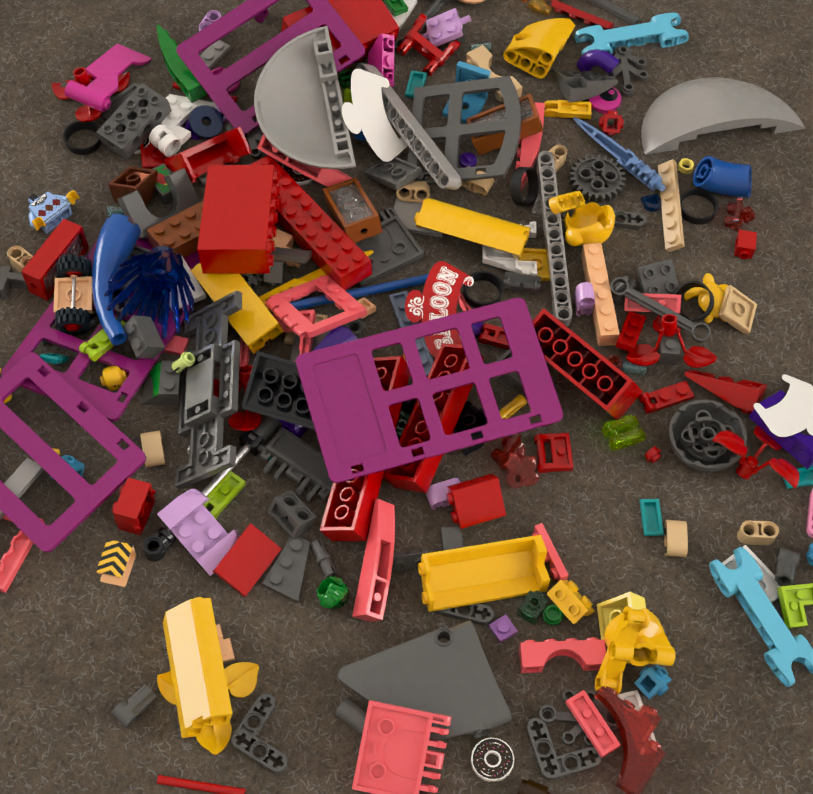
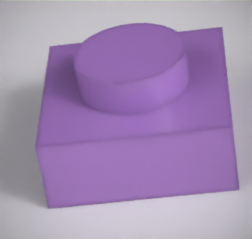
(503, 628)

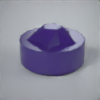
(467, 159)

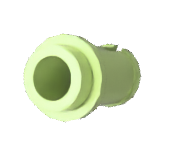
(186, 360)

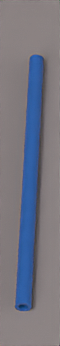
(363, 291)

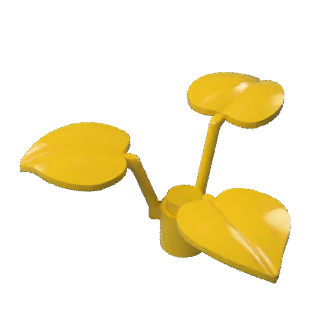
(241, 682)

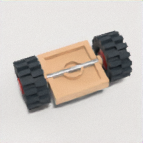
(73, 295)

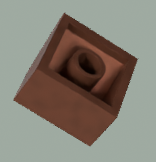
(132, 180)

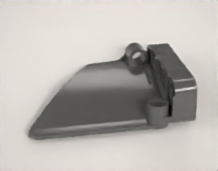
(435, 679)

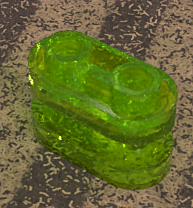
(623, 432)

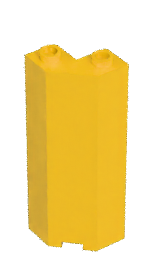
(483, 573)
(196, 667)

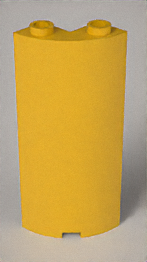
(472, 226)

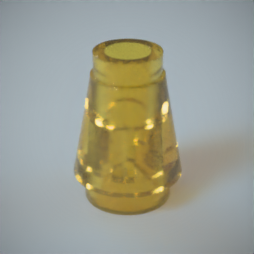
(540, 7)

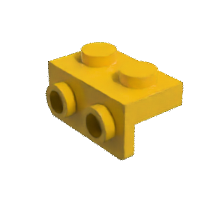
(569, 601)

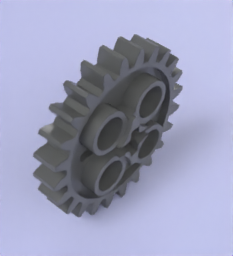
(597, 178)

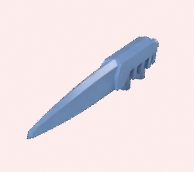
(624, 157)

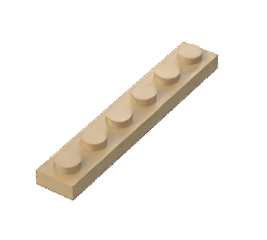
(671, 207)

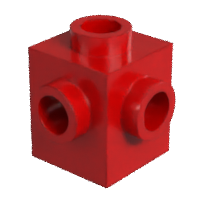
(618, 122)

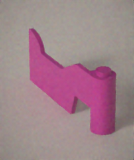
(105, 72)

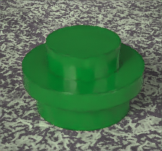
(552, 615)

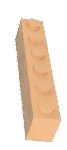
(603, 311)

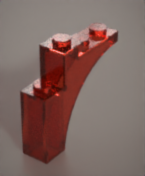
(635, 728)

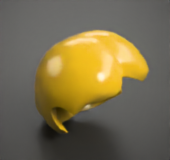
(589, 224)

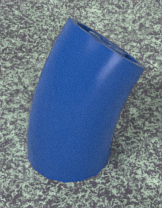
(723, 177)

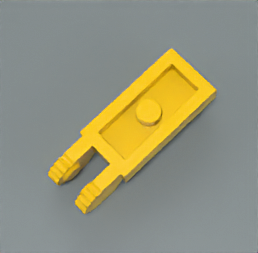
(567, 109)

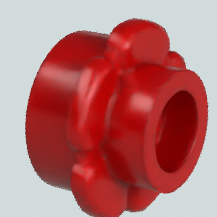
(653, 454)

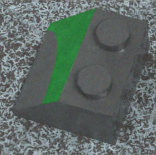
(162, 385)

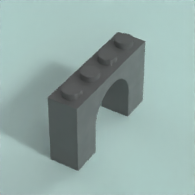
(183, 198)

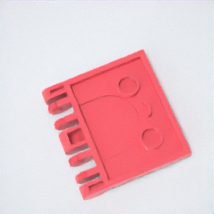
(397, 750)

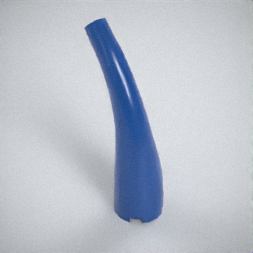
(112, 248)

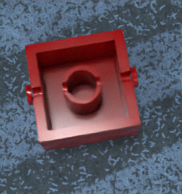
(133, 506)

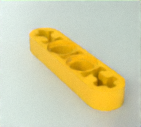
(566, 202)

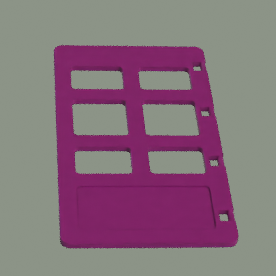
(101, 399)
(353, 408)

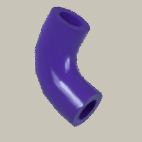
(597, 58)

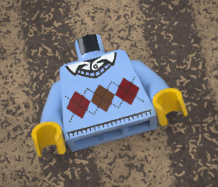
(50, 209)

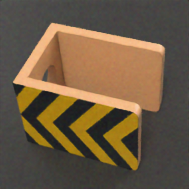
(116, 562)

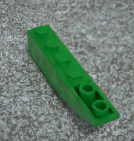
(177, 68)

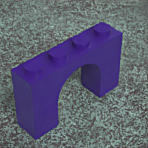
(798, 445)

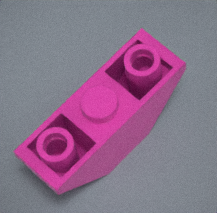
(382, 56)

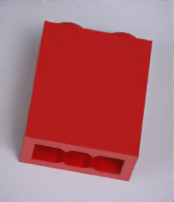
(476, 501)

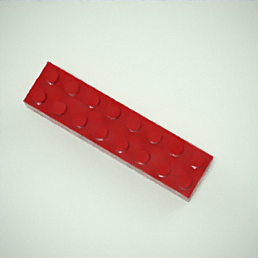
(449, 404)

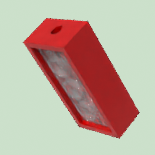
(42, 268)

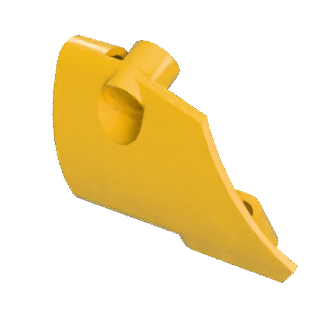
(537, 40)

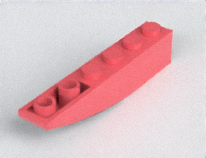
(530, 147)
(324, 176)
(376, 565)

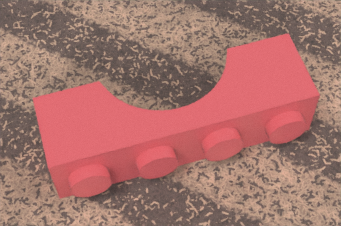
(587, 653)

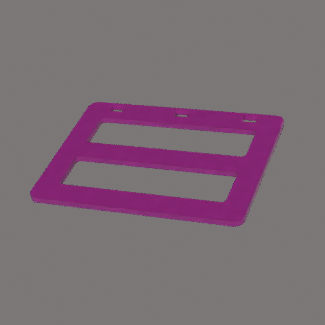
(217, 85)
(86, 496)

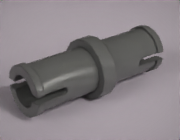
(323, 558)

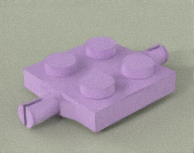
(445, 27)

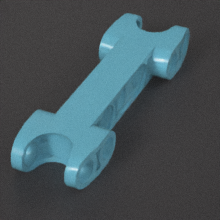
(657, 30)
(745, 586)

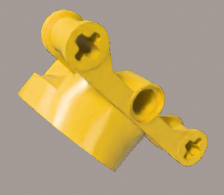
(633, 639)

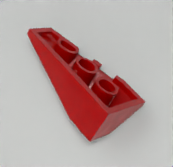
(739, 394)

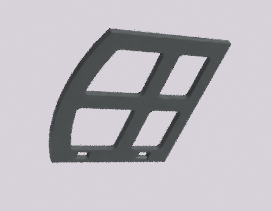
(455, 130)

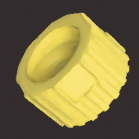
(688, 162)

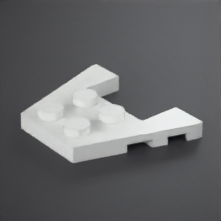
(180, 113)
(506, 260)

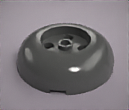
(708, 420)

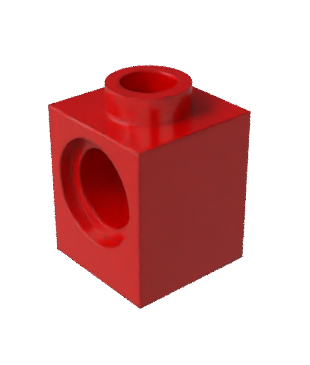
(745, 244)

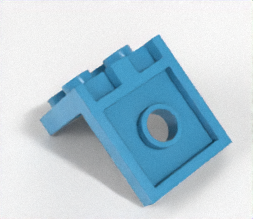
(474, 101)

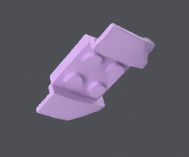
(198, 529)

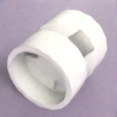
(165, 140)

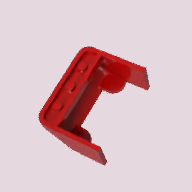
(215, 151)

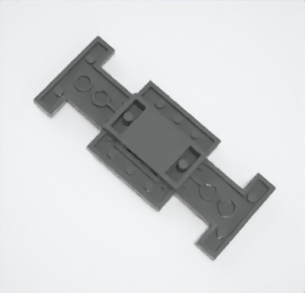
(200, 410)

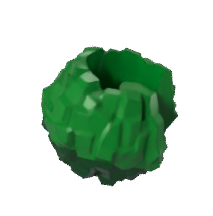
(332, 593)

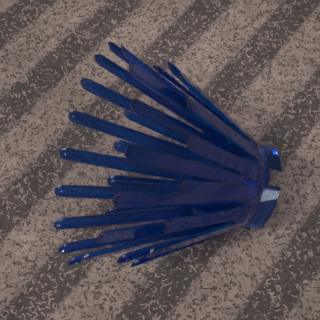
(159, 275)

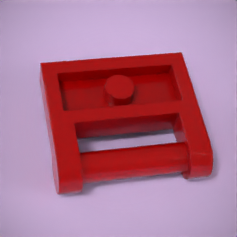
(560, 452)

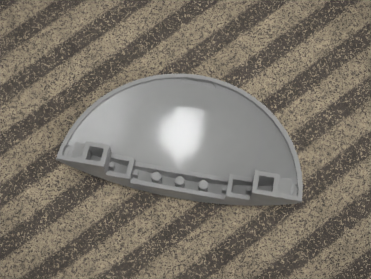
(302, 103)
(709, 107)

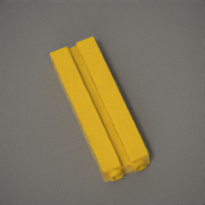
(254, 320)

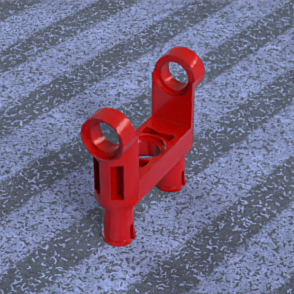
(426, 48)

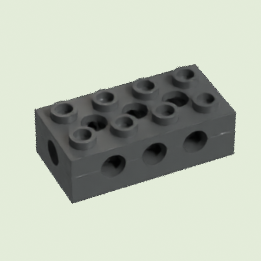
(134, 121)

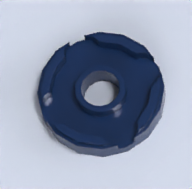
(209, 113)

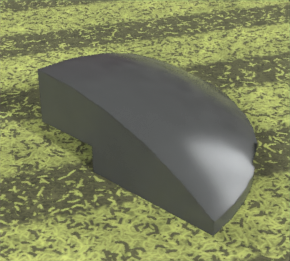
(583, 86)

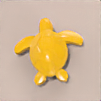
(704, 298)

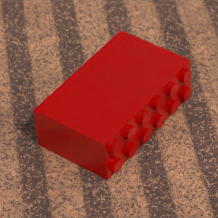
(363, 17)
(239, 219)
(585, 366)

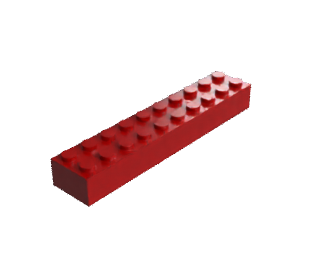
(318, 232)
(353, 501)

